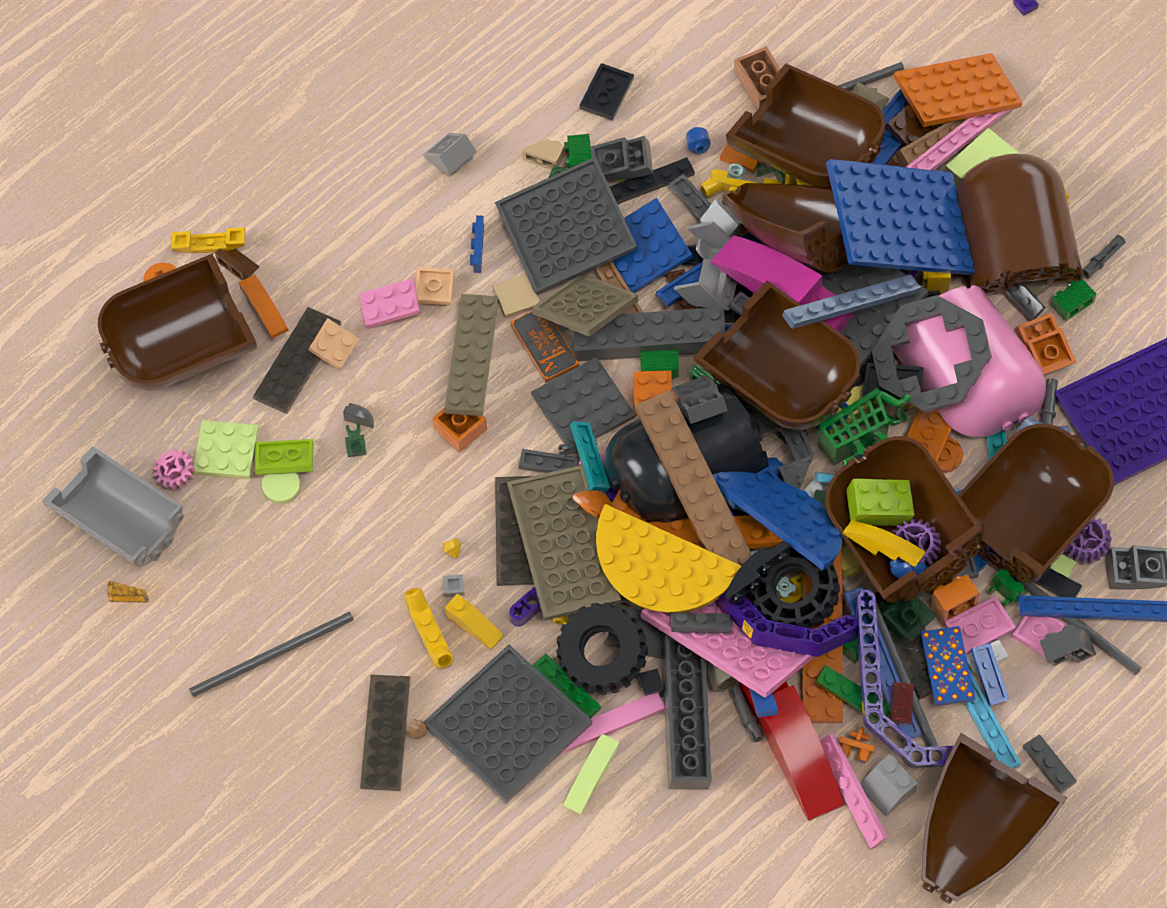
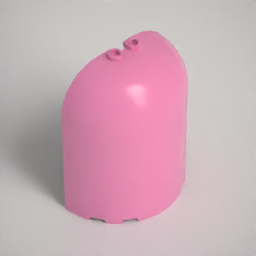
(1009, 385)

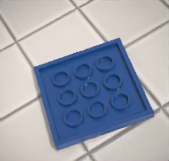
(658, 246)

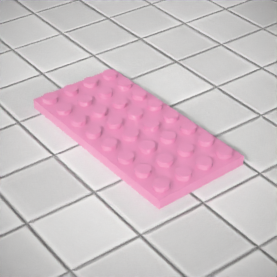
(734, 653)

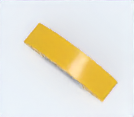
(208, 243)

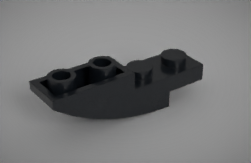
(748, 576)

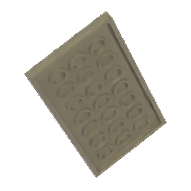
(560, 542)

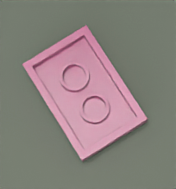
(390, 303)
(982, 624)

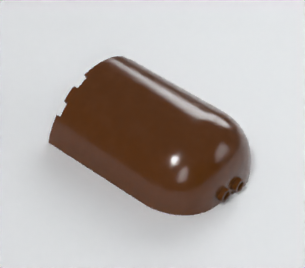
(807, 125)
(1017, 223)
(173, 326)
(781, 371)
(1037, 498)
(933, 502)

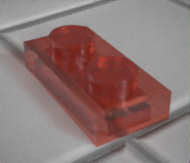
(902, 703)

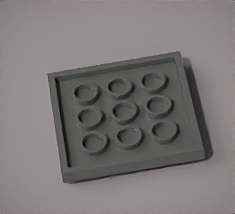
(583, 396)

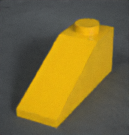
(473, 621)

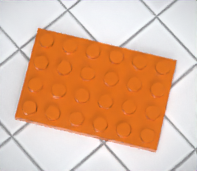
(957, 89)

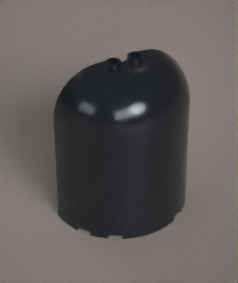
(637, 471)

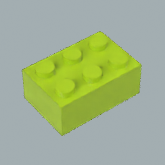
(880, 501)

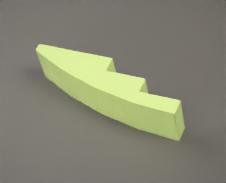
(591, 773)

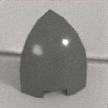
(358, 414)

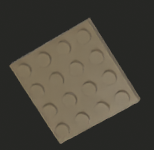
(585, 304)

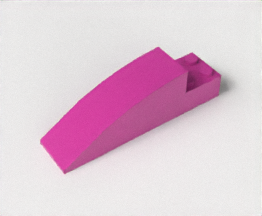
(756, 263)

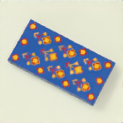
(947, 666)

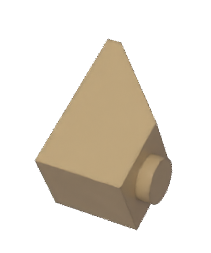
(544, 154)

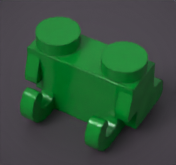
(1007, 587)

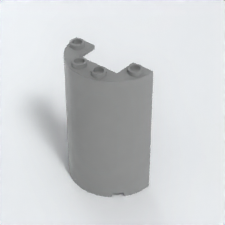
(118, 509)

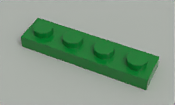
(558, 678)
(846, 690)

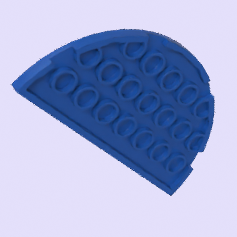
(785, 512)

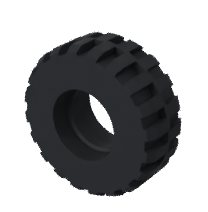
(808, 611)
(588, 623)

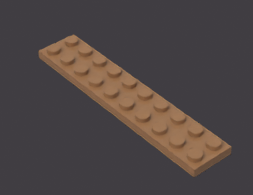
(692, 478)

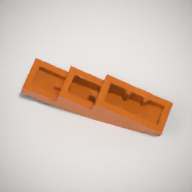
(263, 306)

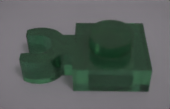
(355, 443)

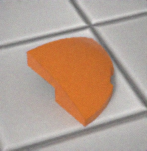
(592, 501)

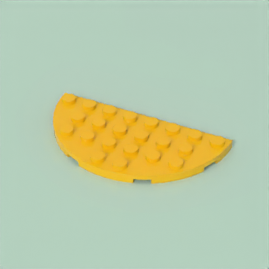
(658, 567)

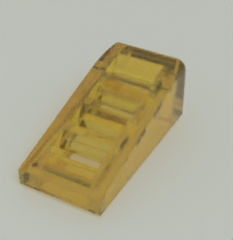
(123, 593)

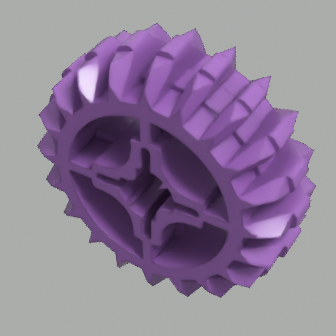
(924, 534)
(1099, 545)

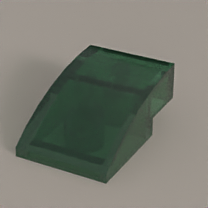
(906, 617)

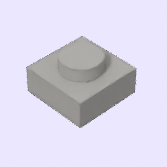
(453, 585)

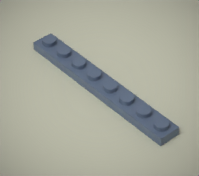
(851, 301)

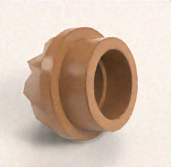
(417, 729)

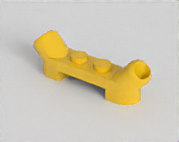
(720, 182)
(428, 628)

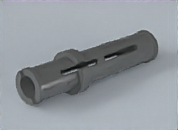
(1097, 262)
(1048, 412)
(749, 720)

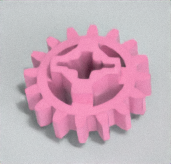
(174, 470)

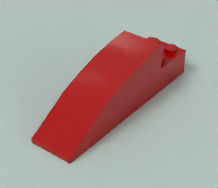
(799, 752)

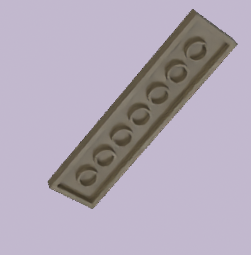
(471, 355)

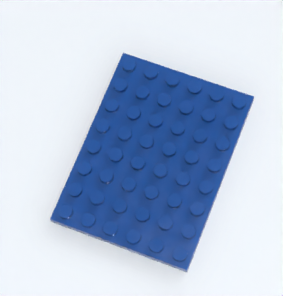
(899, 217)

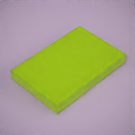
(284, 456)

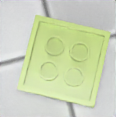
(226, 449)

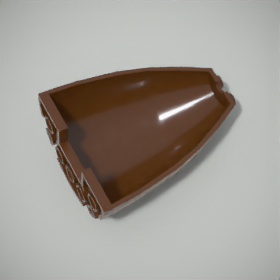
(792, 221)
(981, 820)

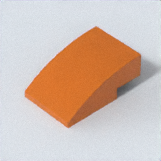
(1046, 343)

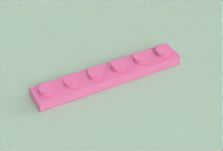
(853, 793)

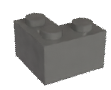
(1067, 644)

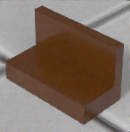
(236, 263)

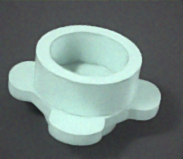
(736, 168)
(785, 592)

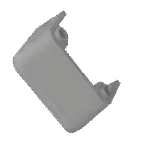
(714, 286)

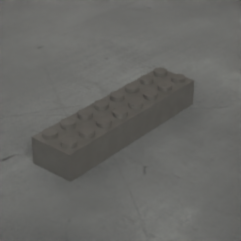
(651, 331)
(686, 717)

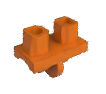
(865, 749)

